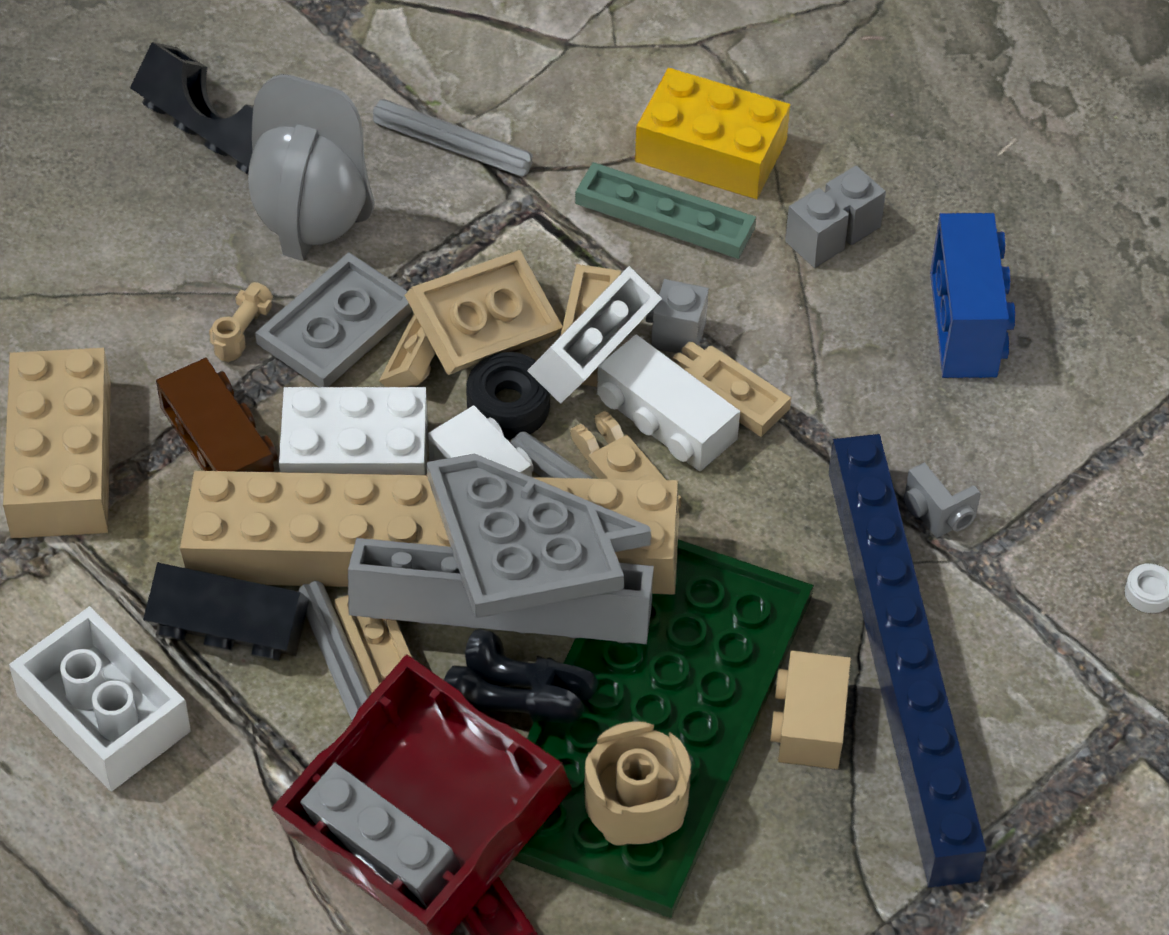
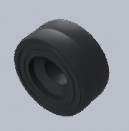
(503, 372)

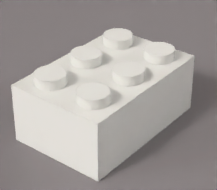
(354, 430)
(100, 698)

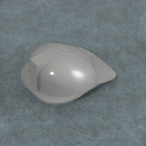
(307, 163)

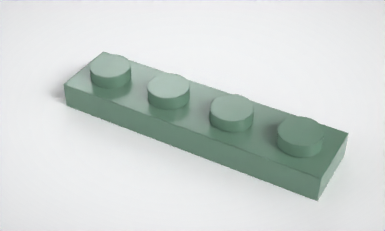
(665, 210)

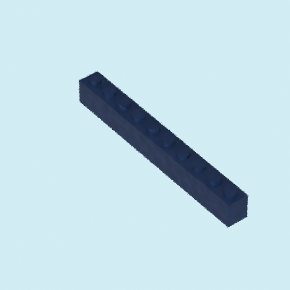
(906, 664)

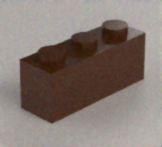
(211, 421)

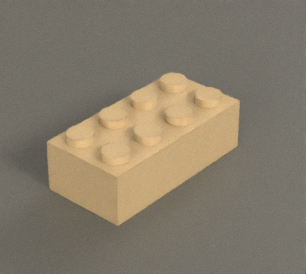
(57, 443)

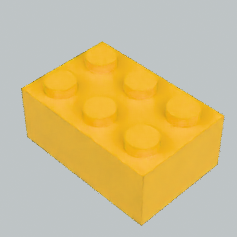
(712, 133)

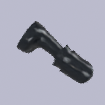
(554, 685)

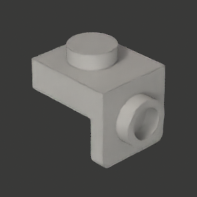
(935, 505)

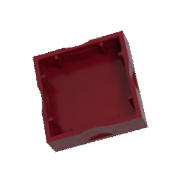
(446, 770)

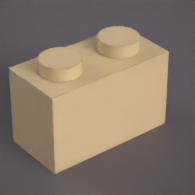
(814, 709)

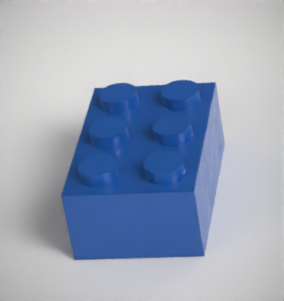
(971, 295)

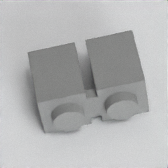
(820, 220)

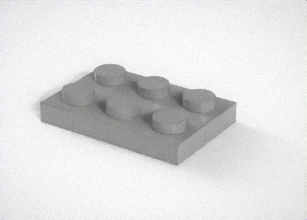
(335, 321)

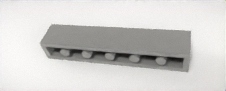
(427, 588)

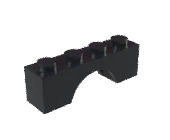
(177, 86)

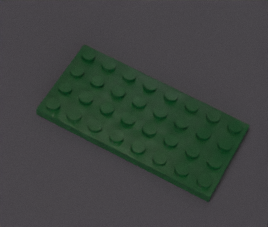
(698, 677)

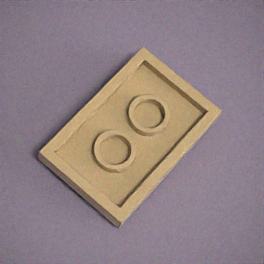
(483, 311)

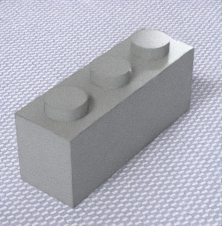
(380, 834)

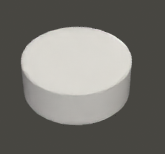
(1148, 588)

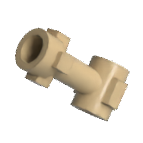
(228, 331)

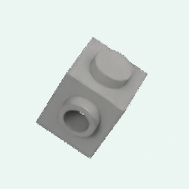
(678, 316)

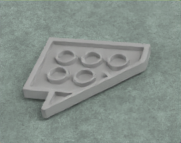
(526, 539)

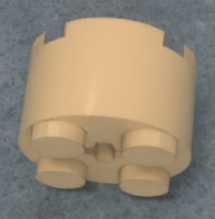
(637, 784)

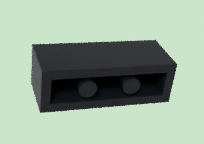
(226, 611)

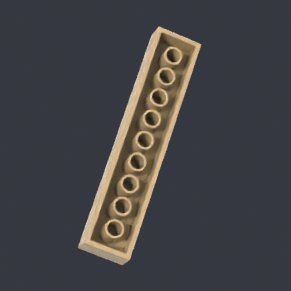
(306, 524)

